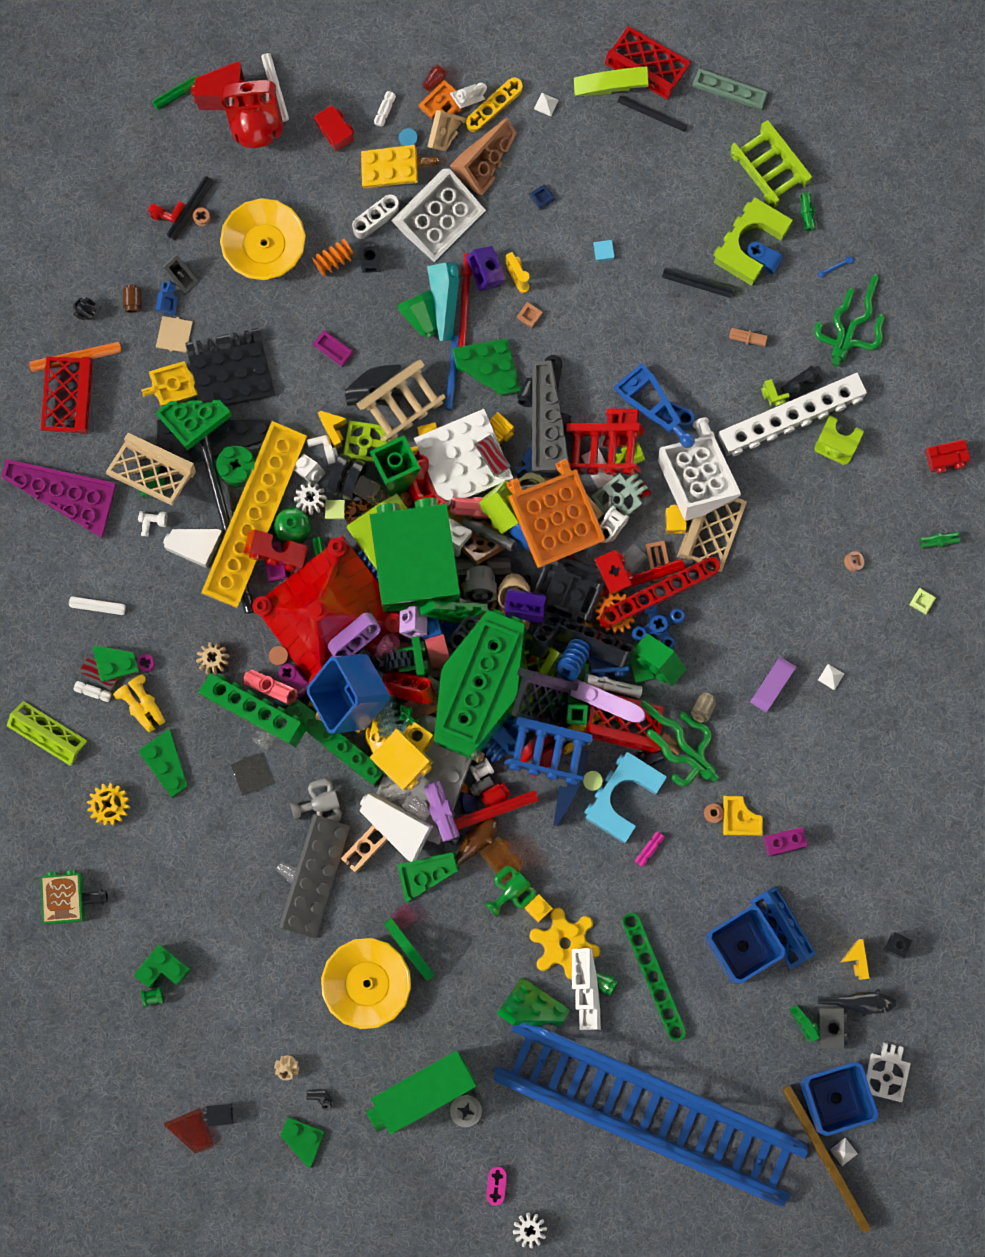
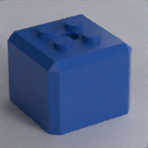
(348, 693)
(762, 943)
(856, 1098)

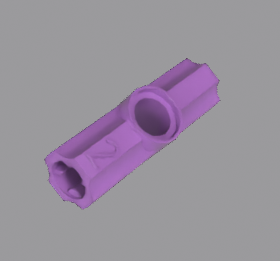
(441, 811)

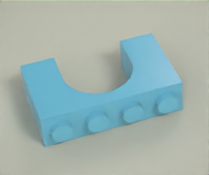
(628, 770)

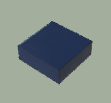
(542, 196)

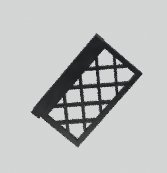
(546, 683)

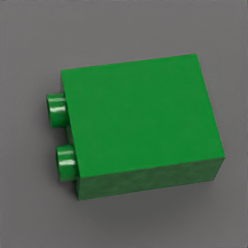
(414, 555)
(421, 1093)

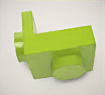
(769, 392)

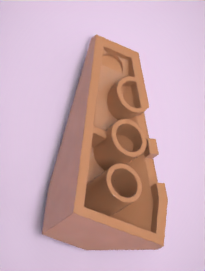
(479, 161)

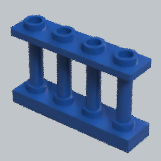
(561, 735)

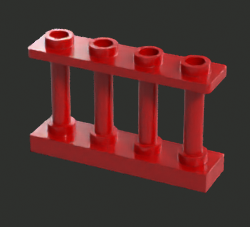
(613, 431)

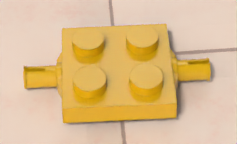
(171, 384)

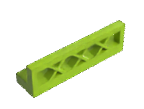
(42, 734)

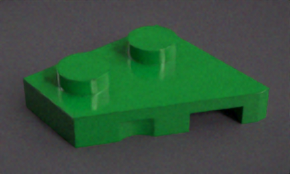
(114, 663)
(302, 1139)

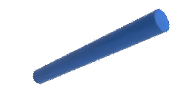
(452, 376)

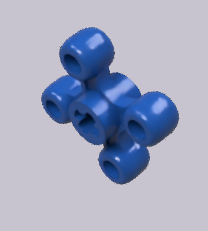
(665, 621)

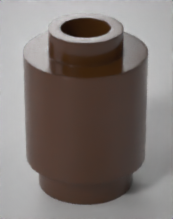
(132, 298)

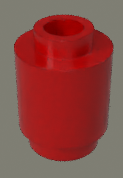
(495, 795)

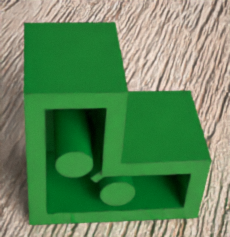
(660, 659)
(160, 963)

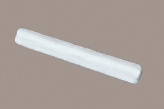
(272, 76)

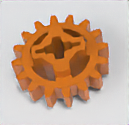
(609, 602)

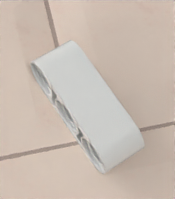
(380, 209)

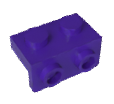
(525, 606)

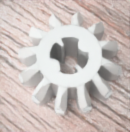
(318, 498)
(532, 1237)

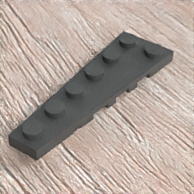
(547, 425)

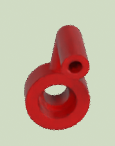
(157, 212)

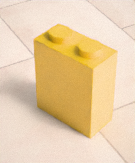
(402, 760)

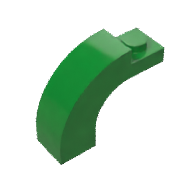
(577, 708)

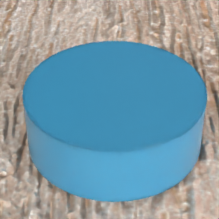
(408, 137)

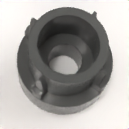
(480, 585)

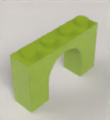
(756, 216)

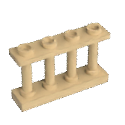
(385, 393)

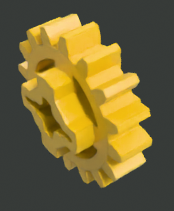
(105, 811)

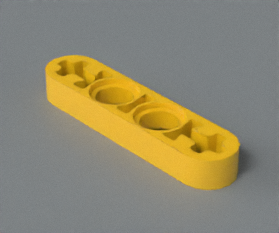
(494, 105)

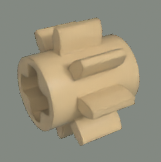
(286, 1067)

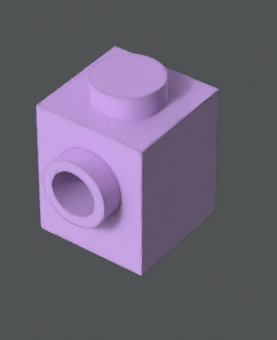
(412, 622)

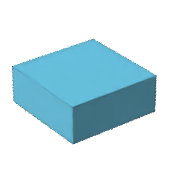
(603, 250)

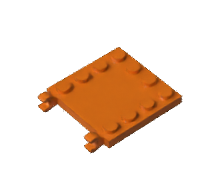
(555, 516)

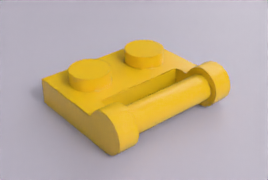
(519, 276)

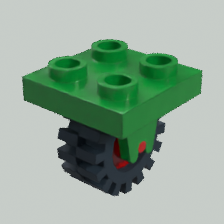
(408, 659)

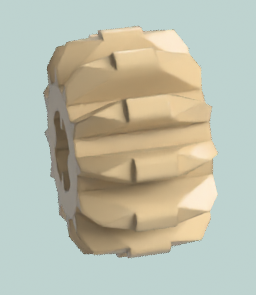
(220, 656)

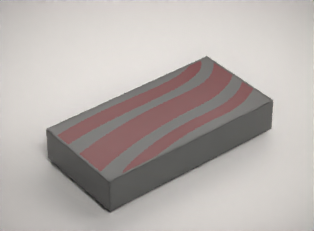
(492, 455)
(90, 670)

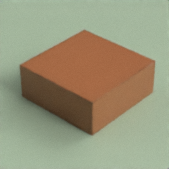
(529, 315)

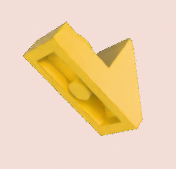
(331, 423)
(857, 954)

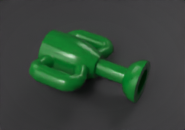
(511, 890)

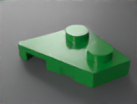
(809, 1029)

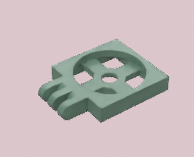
(631, 488)

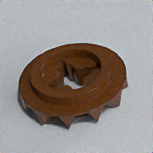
(351, 510)

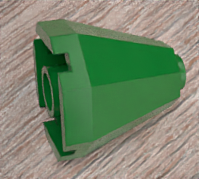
(420, 313)

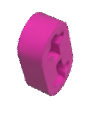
(501, 1187)

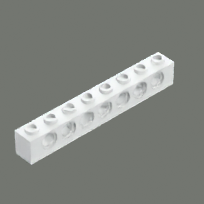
(850, 384)

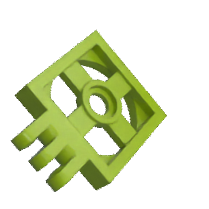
(353, 425)

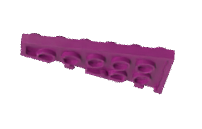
(72, 495)

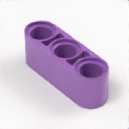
(355, 636)
(773, 684)

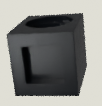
(369, 266)
(897, 945)
(218, 1115)

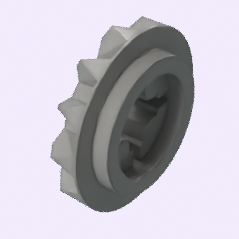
(461, 1102)

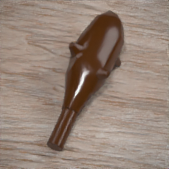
(476, 840)

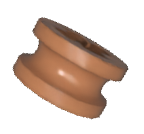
(201, 211)

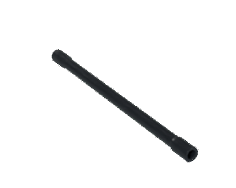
(205, 447)

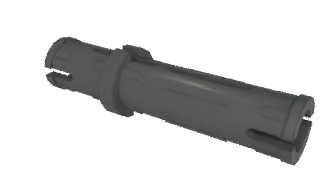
(494, 536)

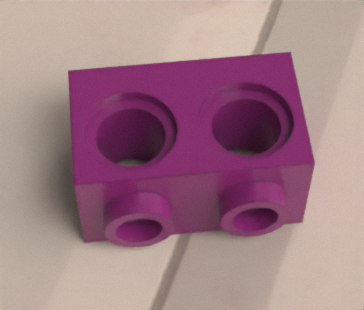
(785, 842)

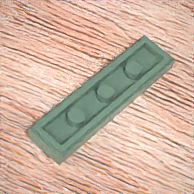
(730, 89)

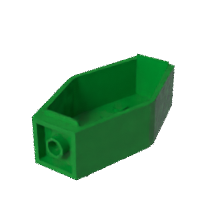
(486, 704)

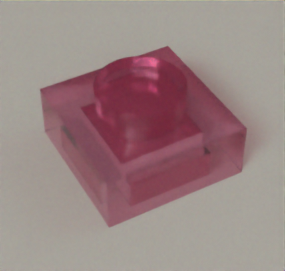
(403, 917)

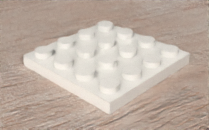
(455, 461)

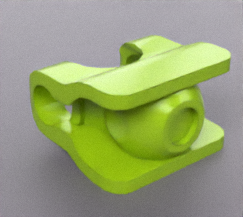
(837, 446)

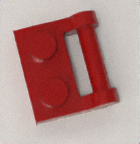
(625, 416)

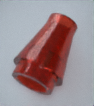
(434, 78)

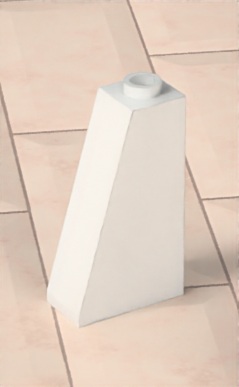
(399, 827)

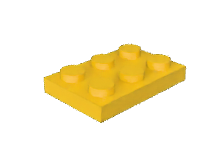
(389, 166)

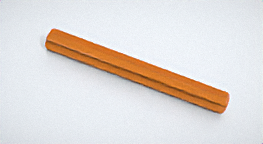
(94, 352)

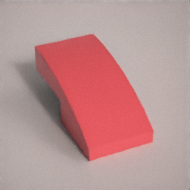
(437, 651)

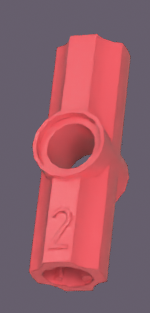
(467, 507)
(270, 687)

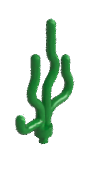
(844, 343)
(695, 759)

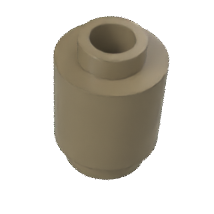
(704, 707)

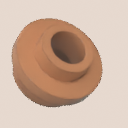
(711, 819)

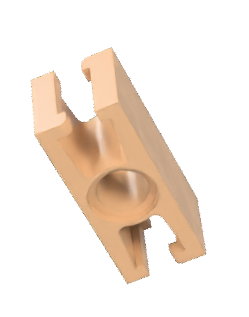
(356, 848)

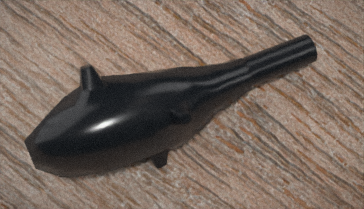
(862, 1002)

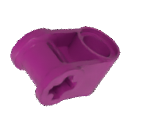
(296, 681)

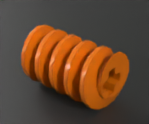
(333, 257)

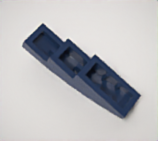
(567, 794)

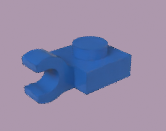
(166, 300)

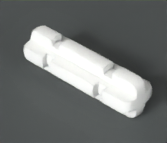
(384, 108)
(92, 691)

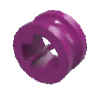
(149, 658)

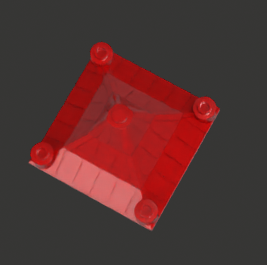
(321, 603)

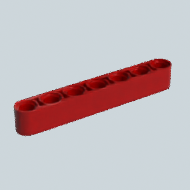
(668, 589)

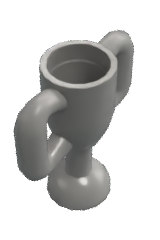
(320, 803)

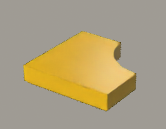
(738, 819)

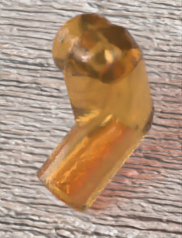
(427, 161)

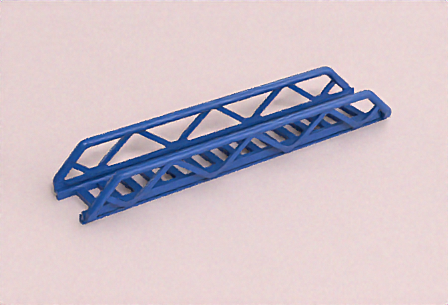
(668, 1149)

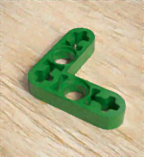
(409, 949)

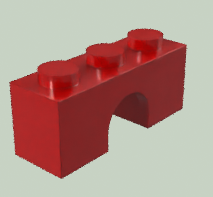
(259, 547)

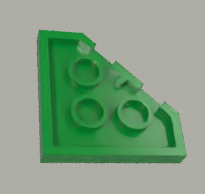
(489, 365)
(193, 419)
(532, 1006)

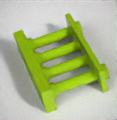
(780, 148)

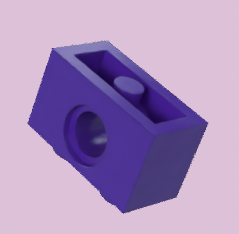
(486, 268)

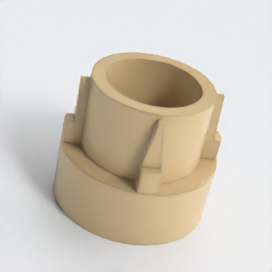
(512, 582)

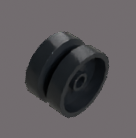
(345, 476)

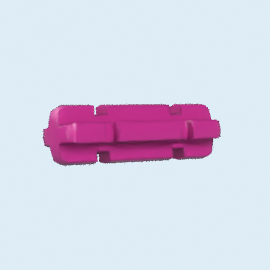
(649, 849)

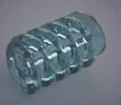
(387, 720)

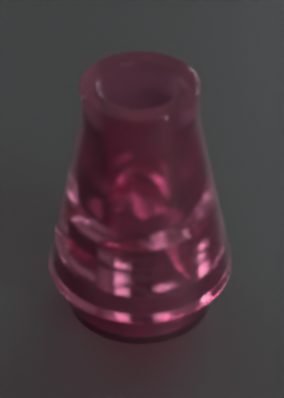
(387, 645)

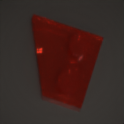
(191, 1130)

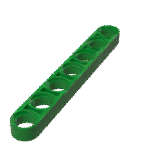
(660, 984)

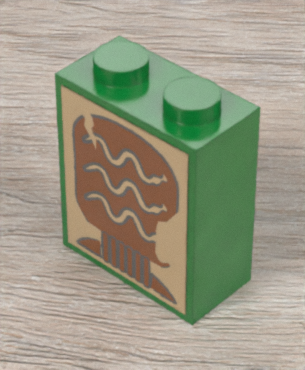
(62, 898)

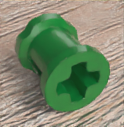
(146, 1000)

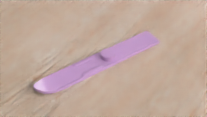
(607, 701)

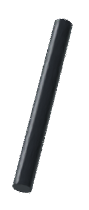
(651, 113)

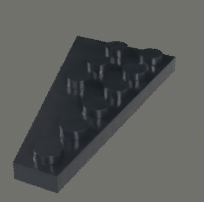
(228, 434)

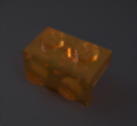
(498, 856)

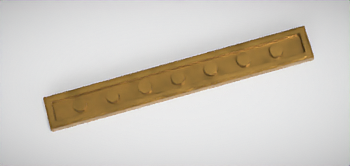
(826, 1159)

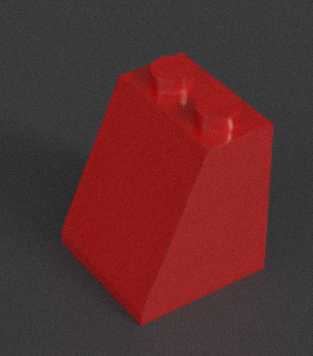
(210, 86)

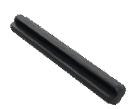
(190, 207)
(698, 282)

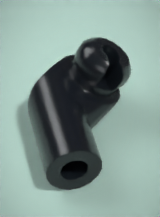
(648, 758)
(322, 1097)

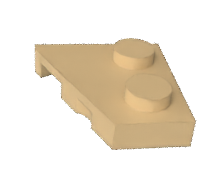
(444, 130)

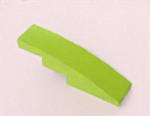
(611, 81)

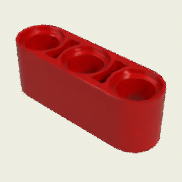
(409, 687)

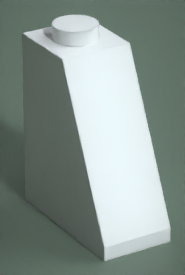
(194, 544)

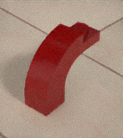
(422, 485)

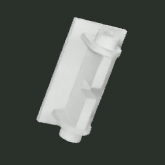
(469, 95)

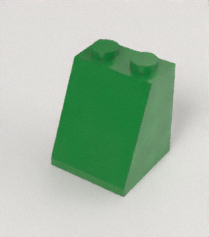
(396, 465)

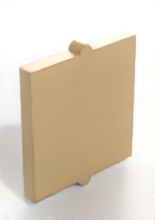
(174, 334)

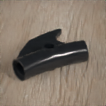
(369, 382)

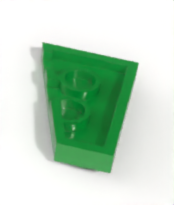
(452, 611)
(165, 763)
(425, 873)

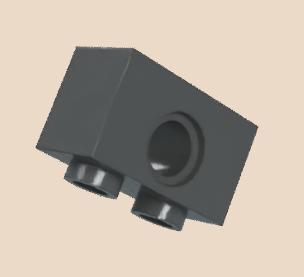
(828, 1040)

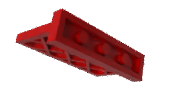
(655, 80)
(83, 394)
(624, 738)

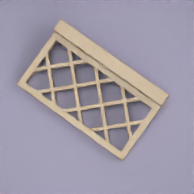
(155, 454)
(694, 528)

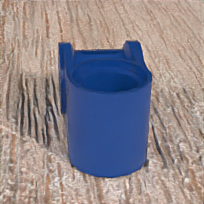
(767, 257)
(681, 412)
(507, 736)

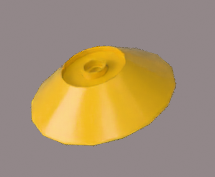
(260, 222)
(344, 985)

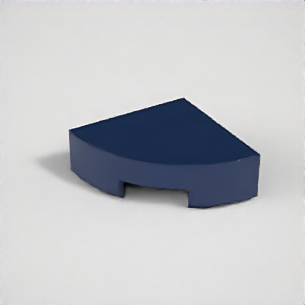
(468, 802)

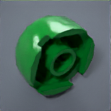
(292, 525)

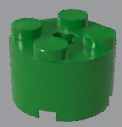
(231, 457)

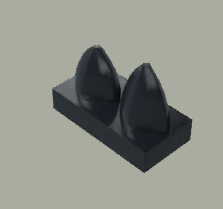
(802, 383)

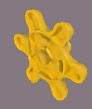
(562, 929)

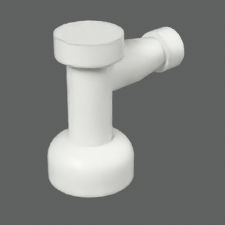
(146, 518)

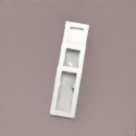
(586, 987)

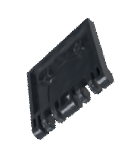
(231, 372)

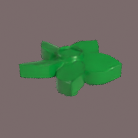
(406, 715)

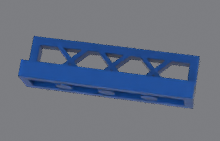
(786, 925)

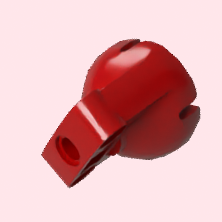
(253, 112)

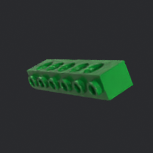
(212, 691)
(337, 744)

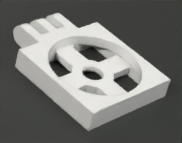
(890, 1058)

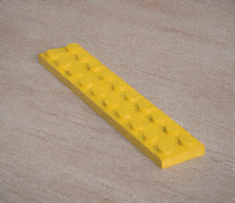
(254, 511)

